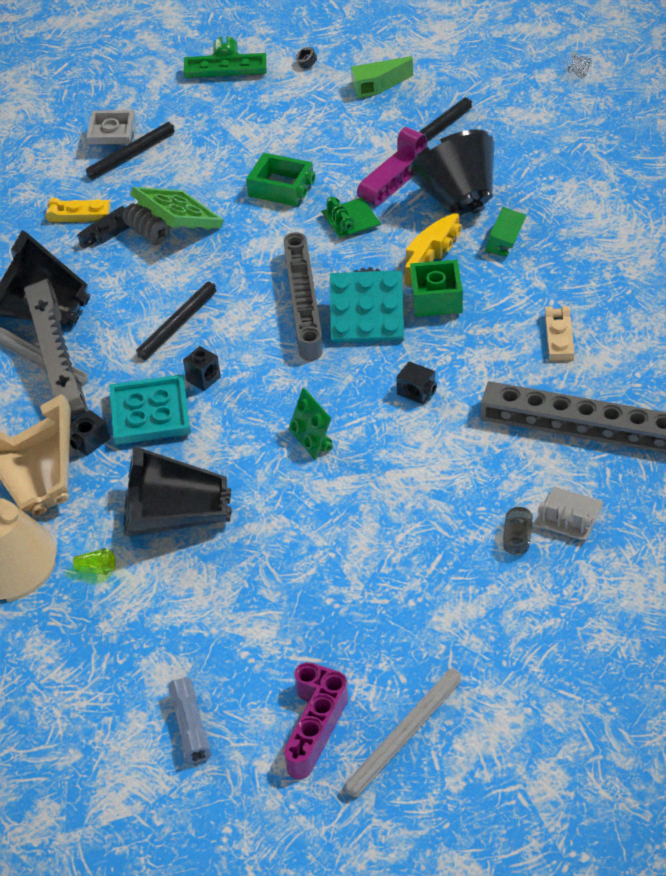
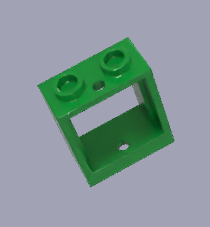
(260, 187)

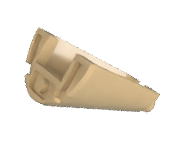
(37, 460)

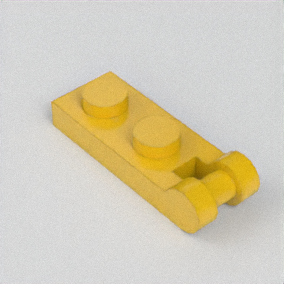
(76, 210)

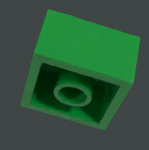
(436, 288)

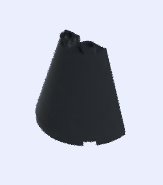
(33, 264)
(172, 495)

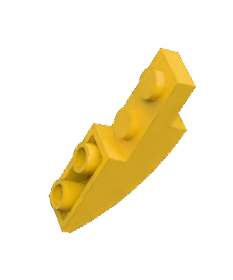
(432, 242)

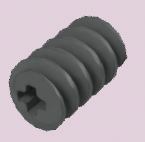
(145, 223)

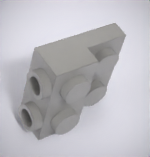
(111, 127)

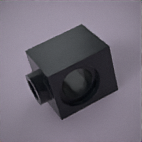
(201, 368)
(416, 382)
(88, 432)

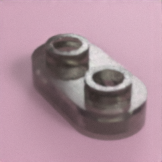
(517, 530)

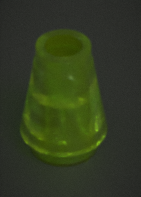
(96, 562)

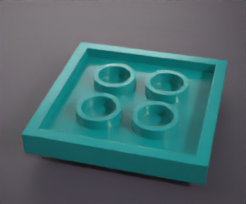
(366, 306)
(149, 409)

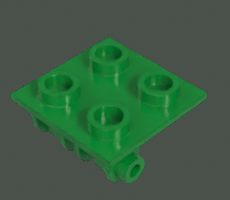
(349, 216)
(310, 425)

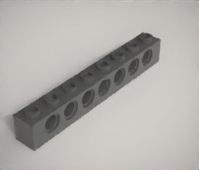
(574, 416)

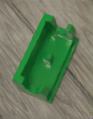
(505, 231)

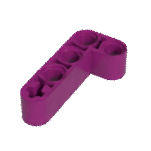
(394, 171)
(313, 721)

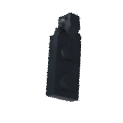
(103, 229)

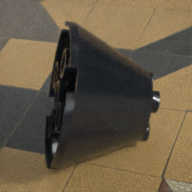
(457, 171)

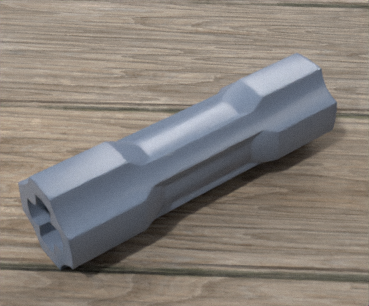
(189, 721)

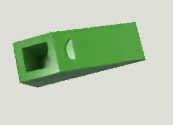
(380, 76)

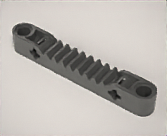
(303, 296)
(46, 320)

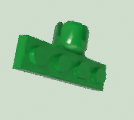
(225, 62)

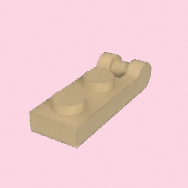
(559, 334)

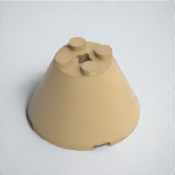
(25, 553)

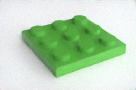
(176, 208)

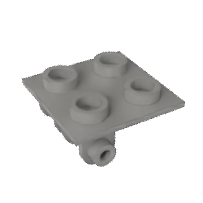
(569, 513)

